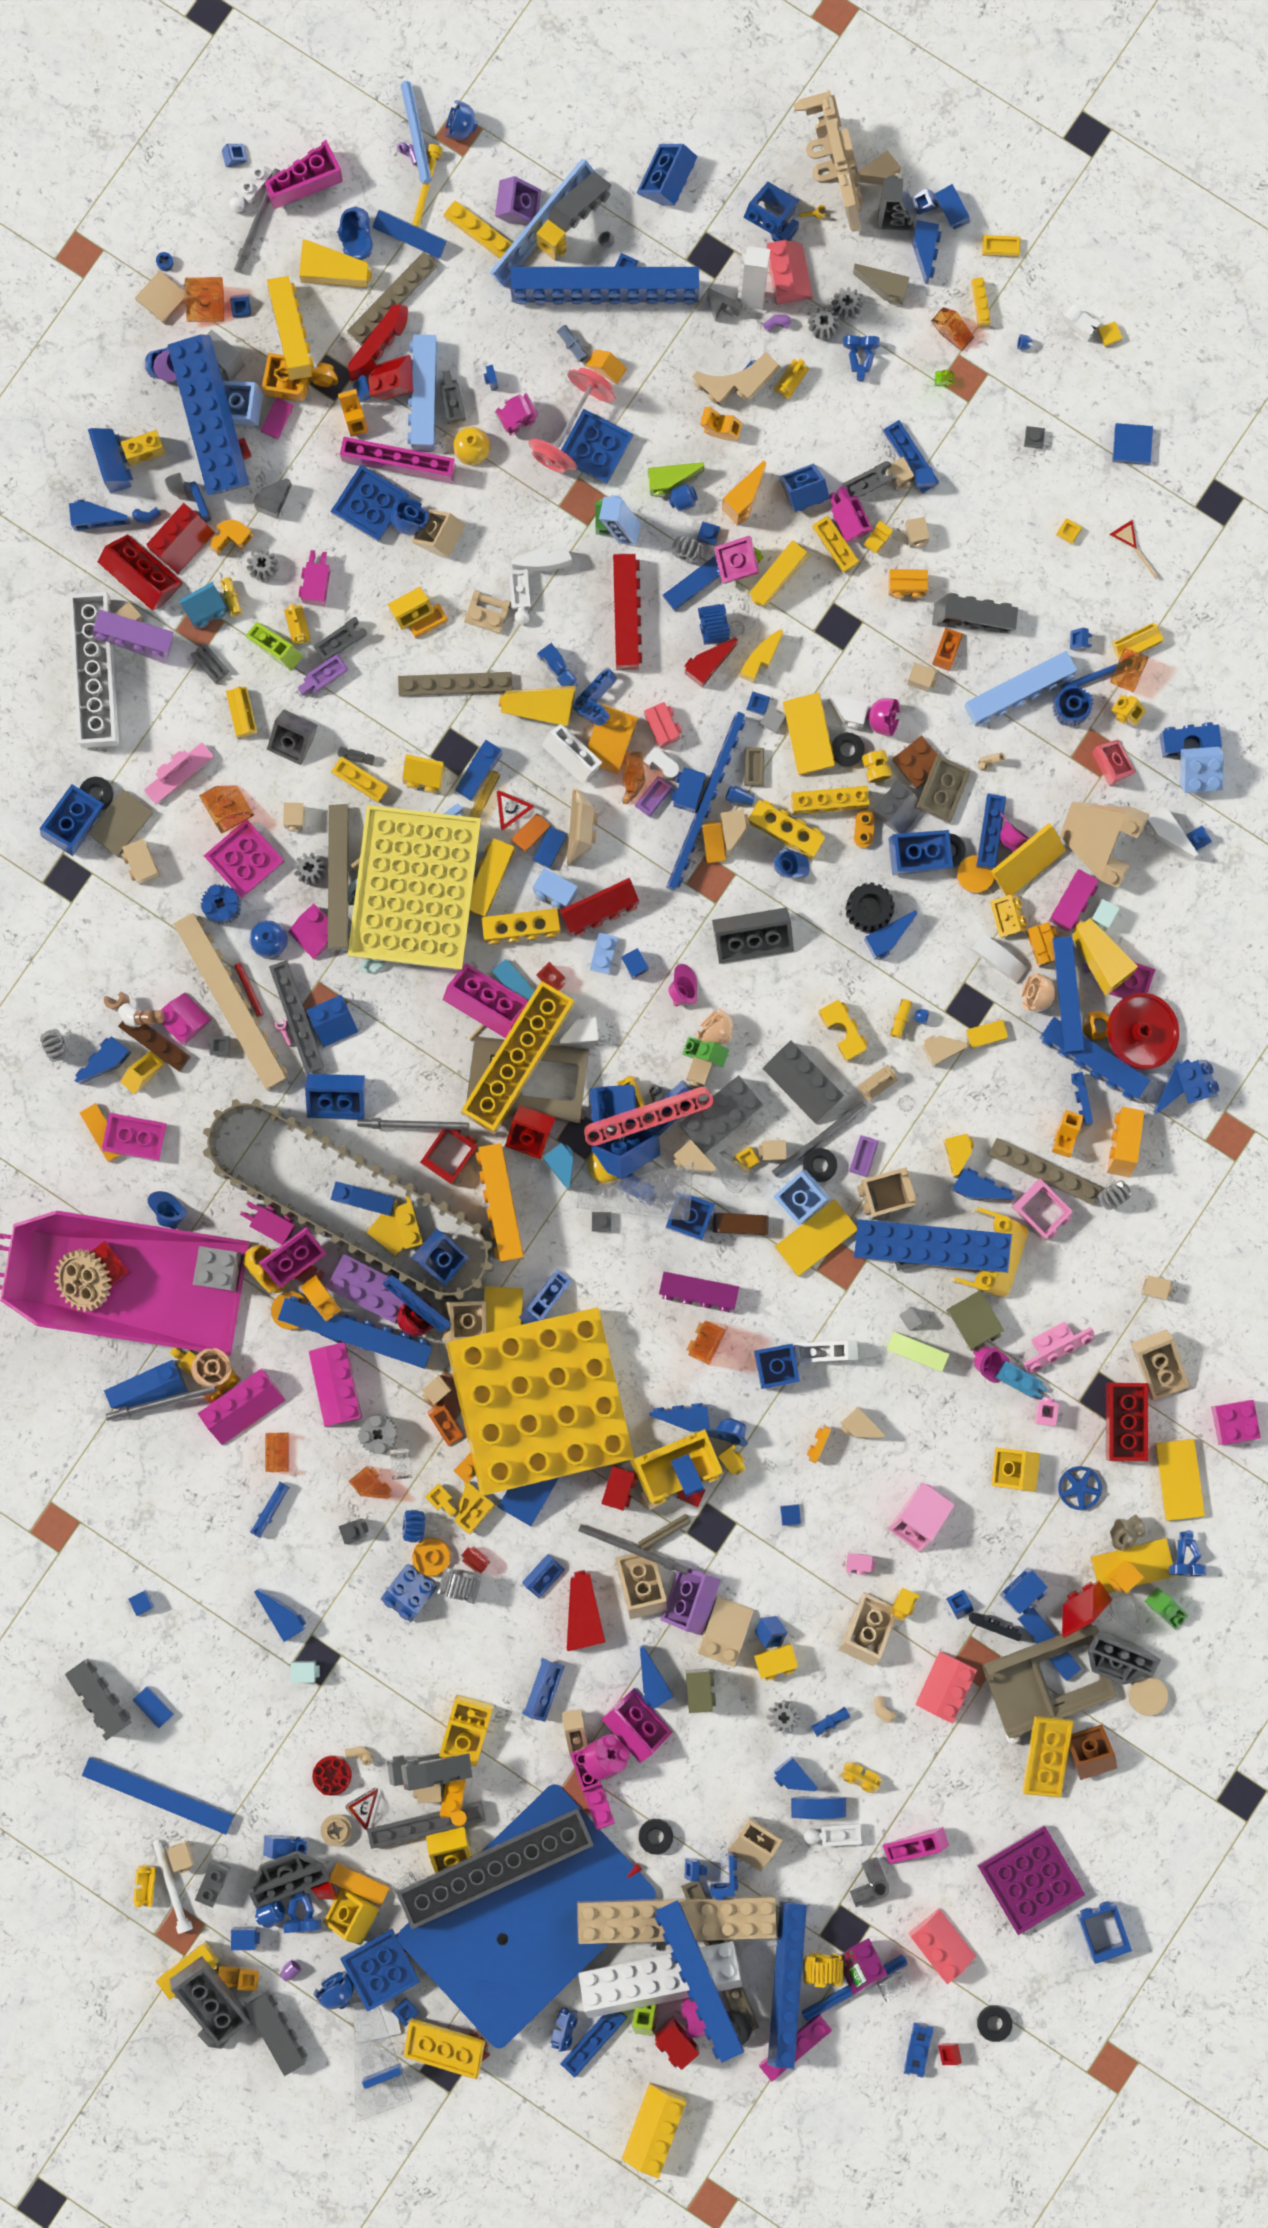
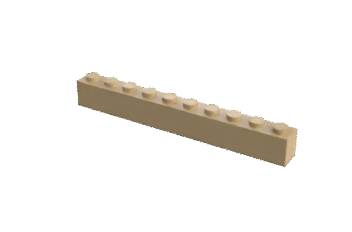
(230, 1001)

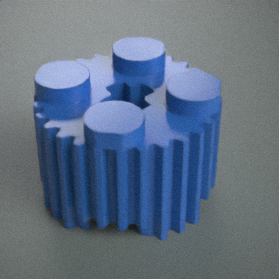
(714, 624)
(1077, 696)
(210, 902)

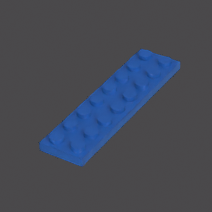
(933, 1245)

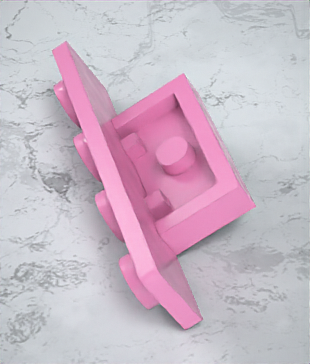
(177, 772)
(1055, 1344)

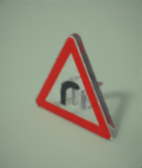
(511, 809)
(362, 1808)

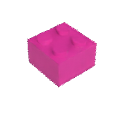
(1235, 1422)

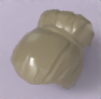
(1126, 1532)

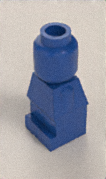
(557, 665)

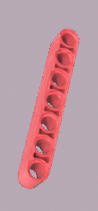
(638, 1116)

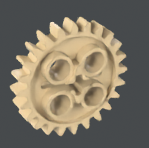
(83, 1280)

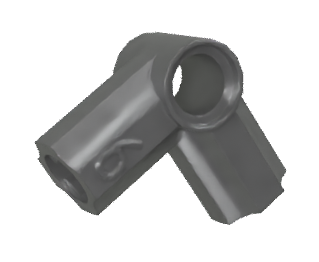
(875, 1875)

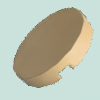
(1148, 1696)

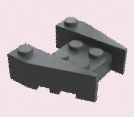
(428, 1770)

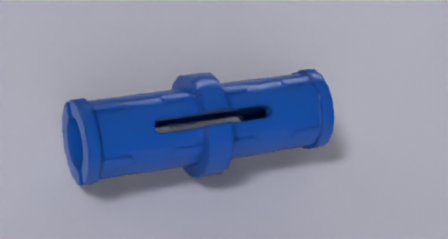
(830, 1721)

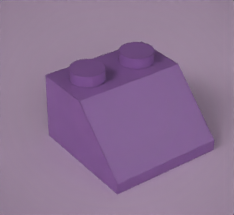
(517, 201)

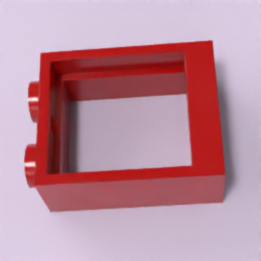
(469, 1141)

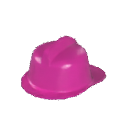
(1011, 836)
(684, 987)
(989, 1361)

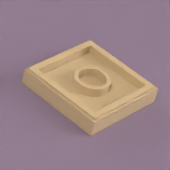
(161, 297)

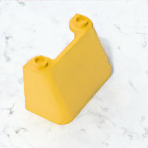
(658, 1475)

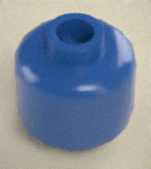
(683, 497)
(270, 1914)

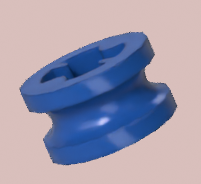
(164, 267)

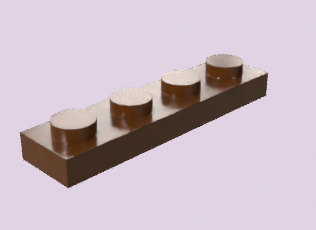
(158, 1045)

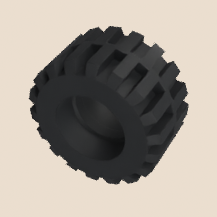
(877, 893)

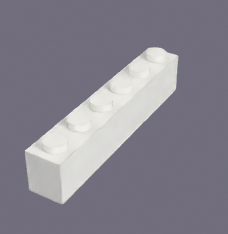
(753, 277)

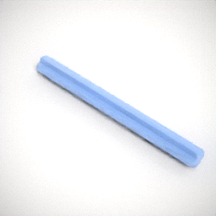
(416, 133)

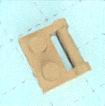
(484, 617)

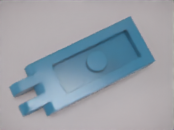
(1020, 1380)

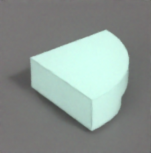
(371, 966)

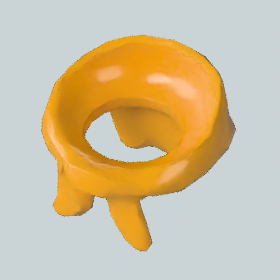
(1089, 1027)

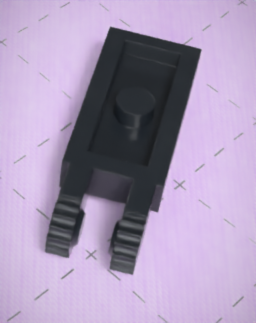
(994, 1626)

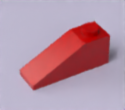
(706, 663)

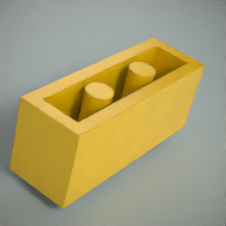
(202, 1950)

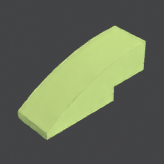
(917, 1352)

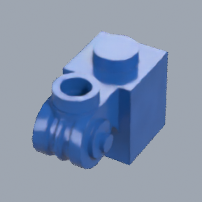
(280, 1845)

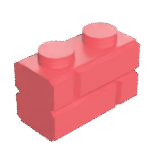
(662, 725)

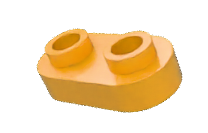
(864, 828)
(821, 1436)

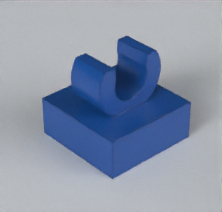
(1079, 639)
(1199, 838)
(694, 1869)

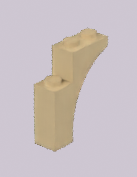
(747, 381)

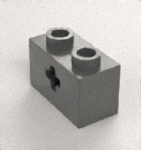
(212, 1883)

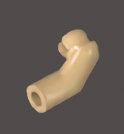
(989, 760)
(883, 1713)
(361, 1753)

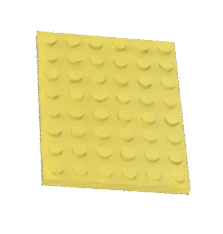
(414, 887)

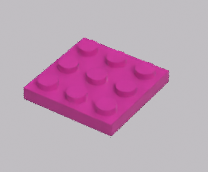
(244, 858)

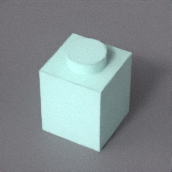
(1104, 914)
(304, 1671)

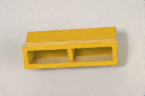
(1139, 640)
(241, 712)

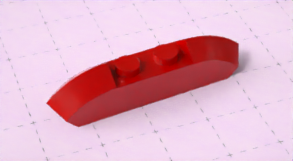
(383, 335)

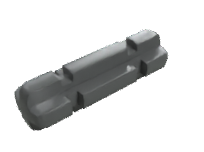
(356, 755)

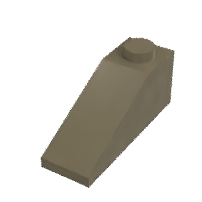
(886, 284)

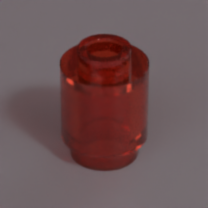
(475, 1559)

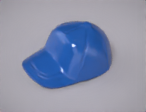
(791, 864)

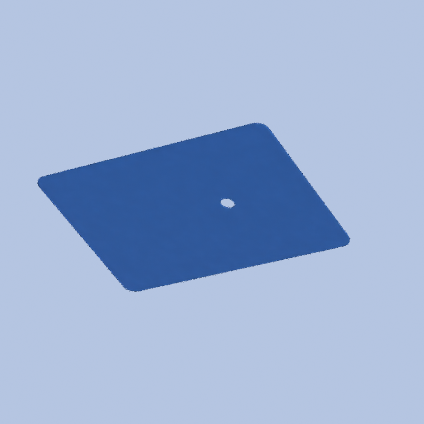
(539, 1924)

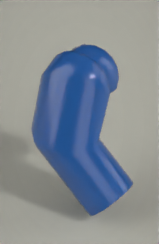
(145, 517)

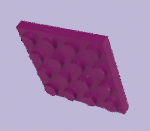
(1031, 1879)

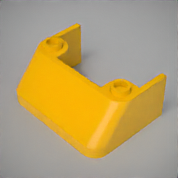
(1000, 1283)

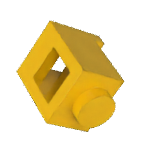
(732, 1460)
(904, 1604)

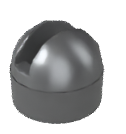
(606, 239)

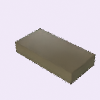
(754, 766)

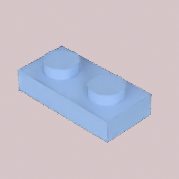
(603, 953)

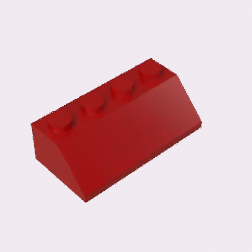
(139, 572)
(600, 907)

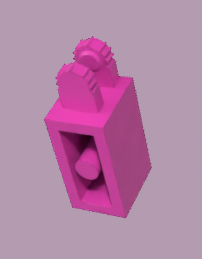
(849, 515)
(316, 580)
(270, 1224)

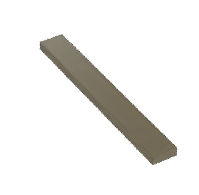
(338, 876)
(736, 1997)

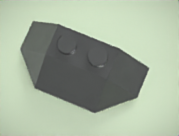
(1120, 1659)
(286, 1877)

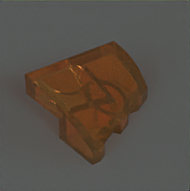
(632, 775)

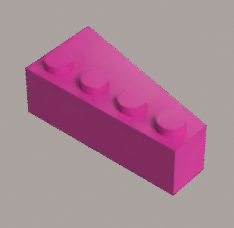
(305, 177)

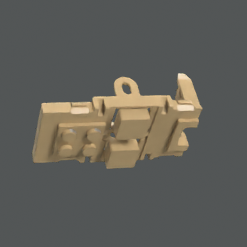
(839, 148)

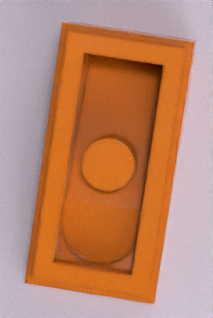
(947, 649)
(530, 833)
(445, 1423)

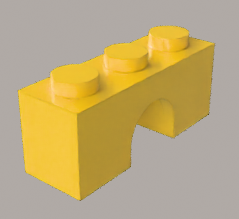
(837, 1015)

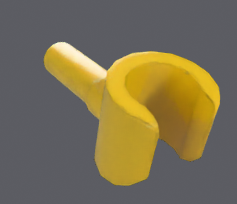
(815, 213)

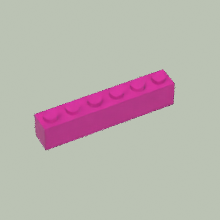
(397, 459)

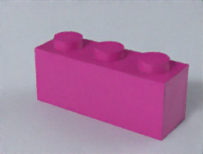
(1074, 900)

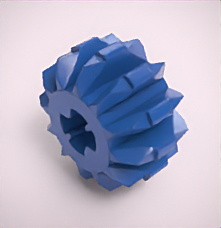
(413, 1526)

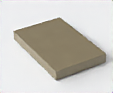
(943, 789)
(120, 823)

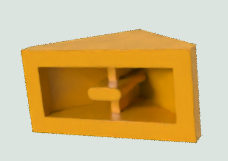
(606, 365)

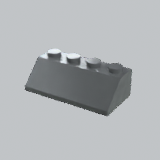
(753, 935)
(803, 1081)

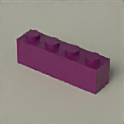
(698, 1290)

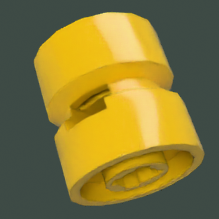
(876, 766)

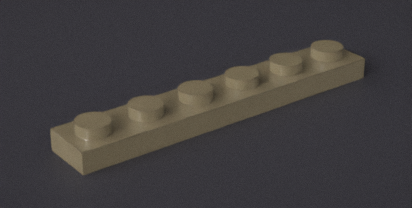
(394, 295)
(454, 683)
(1045, 1171)

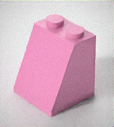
(921, 1517)

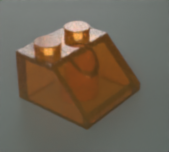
(204, 299)
(226, 806)
(706, 1342)

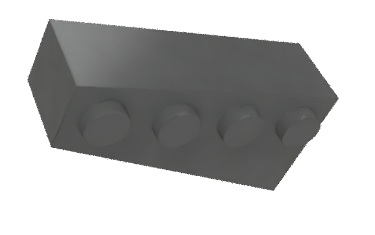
(895, 206)
(975, 613)
(98, 1698)

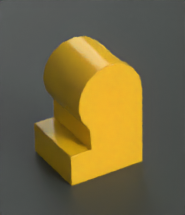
(878, 537)

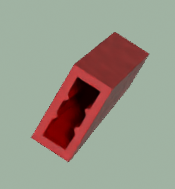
(583, 1616)

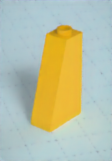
(331, 267)
(779, 573)
(541, 704)
(1102, 956)

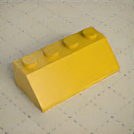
(654, 2130)

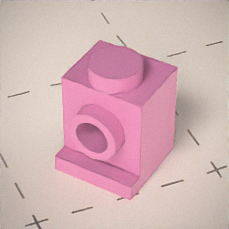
(1049, 1419)
(860, 1563)

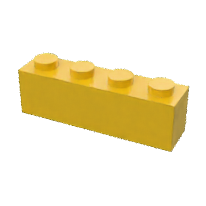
(490, 876)

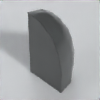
(176, 486)

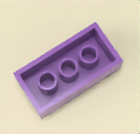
(365, 1288)

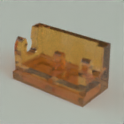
(1129, 669)
(277, 1452)

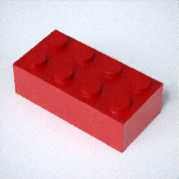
(1126, 1421)

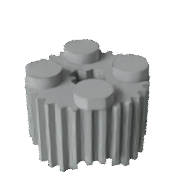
(367, 1434)
(459, 1585)

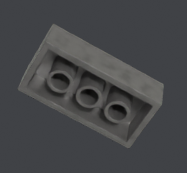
(728, 1111)
(209, 2001)

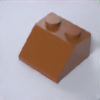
(1092, 1752)

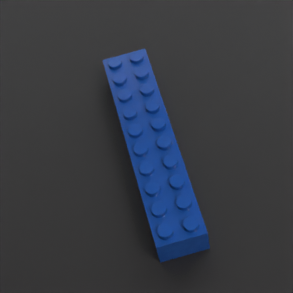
(604, 285)

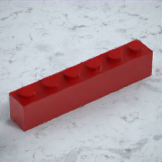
(625, 611)

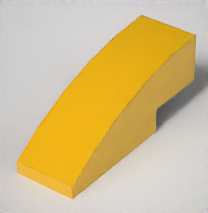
(761, 656)

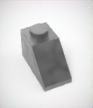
(272, 498)

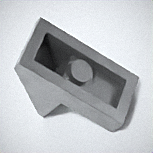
(719, 301)

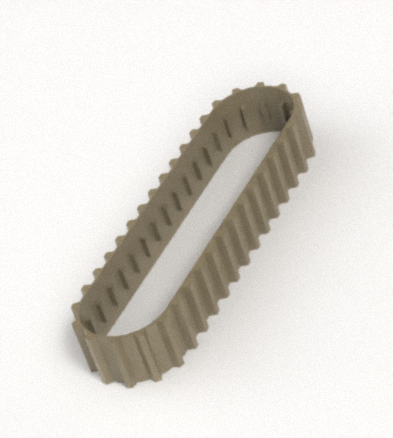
(257, 1105)

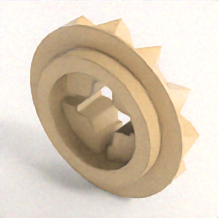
(332, 1838)

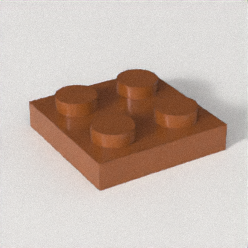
(916, 761)

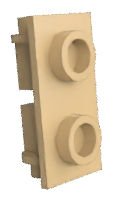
(877, 1083)

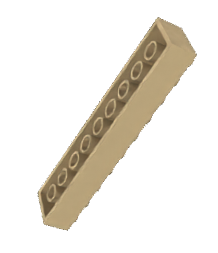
(709, 1919)

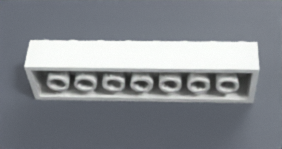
(93, 673)
(652, 1981)

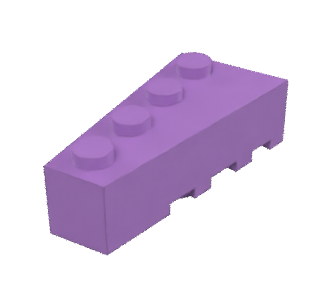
(133, 635)

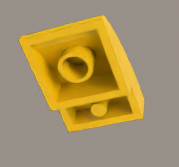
(466, 1728)

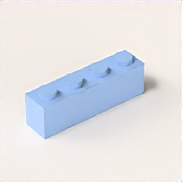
(620, 520)

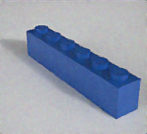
(1098, 1062)

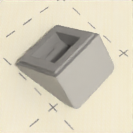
(911, 1318)

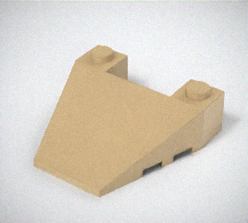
(1093, 835)

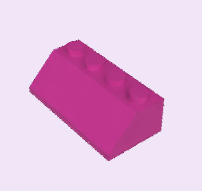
(484, 1000)
(335, 1384)
(241, 1406)

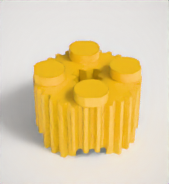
(823, 1969)

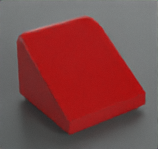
(325, 1891)

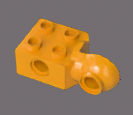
(277, 382)

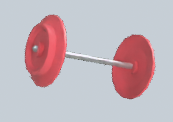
(591, 384)

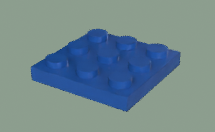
(596, 446)
(368, 503)
(380, 1970)

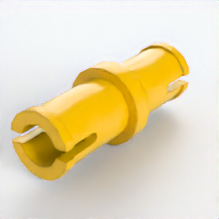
(231, 596)
(901, 1018)

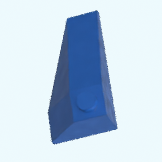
(148, 1386)

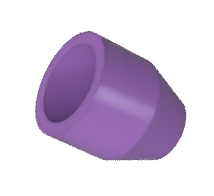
(290, 1970)

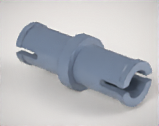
(572, 343)

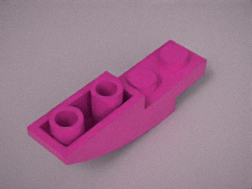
(593, 1792)

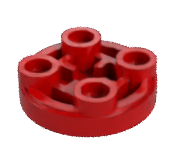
(332, 1775)

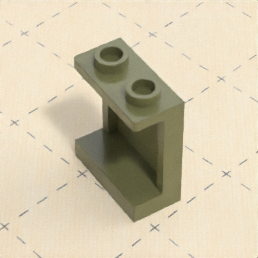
(975, 1320)

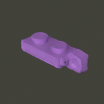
(323, 675)

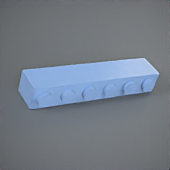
(424, 395)
(1024, 686)

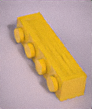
(980, 302)

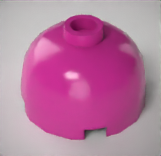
(883, 716)

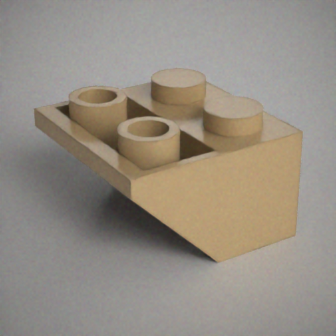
(755, 1844)

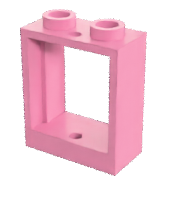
(1063, 1219)

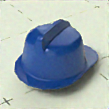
(167, 1209)
(729, 1431)

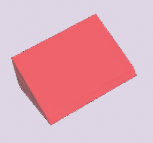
(1113, 762)

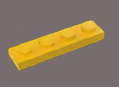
(477, 229)

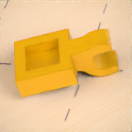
(185, 1359)
(439, 1498)

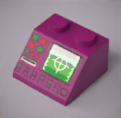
(862, 1967)

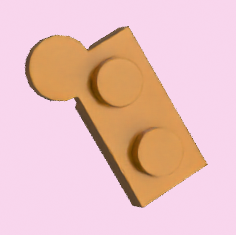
(453, 1802)

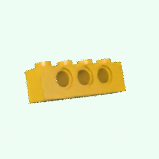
(829, 800)
(791, 839)
(491, 924)

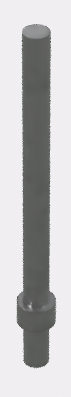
(244, 252)
(848, 1116)
(377, 1123)
(126, 1412)
(668, 1563)

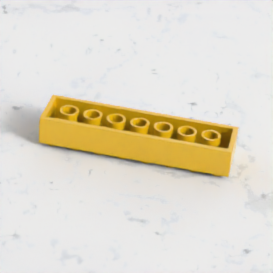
(517, 1057)

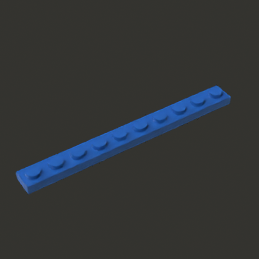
(703, 808)

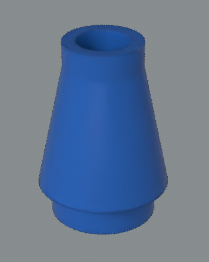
(738, 796)

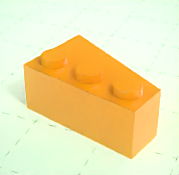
(1126, 1141)

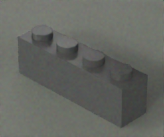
(580, 202)
(276, 2033)

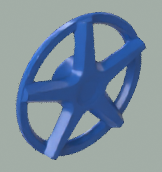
(1080, 1488)

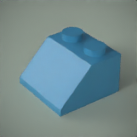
(204, 606)
(561, 1163)

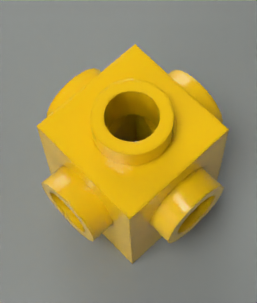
(1128, 710)

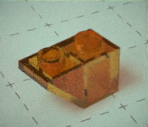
(952, 328)
(368, 1484)

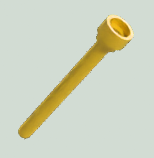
(434, 152)

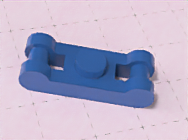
(918, 2050)

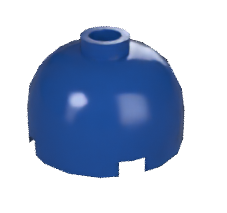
(460, 121)
(408, 516)
(268, 939)
(335, 1991)

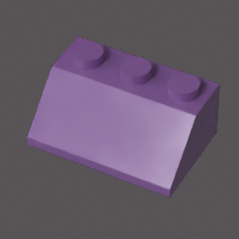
(691, 1601)

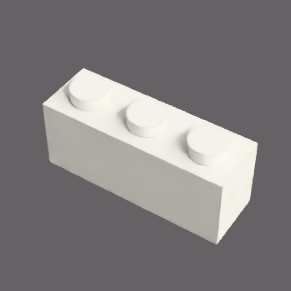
(571, 753)

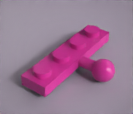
(807, 2038)

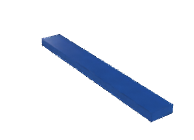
(157, 1795)

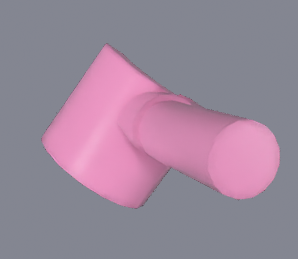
(284, 1031)

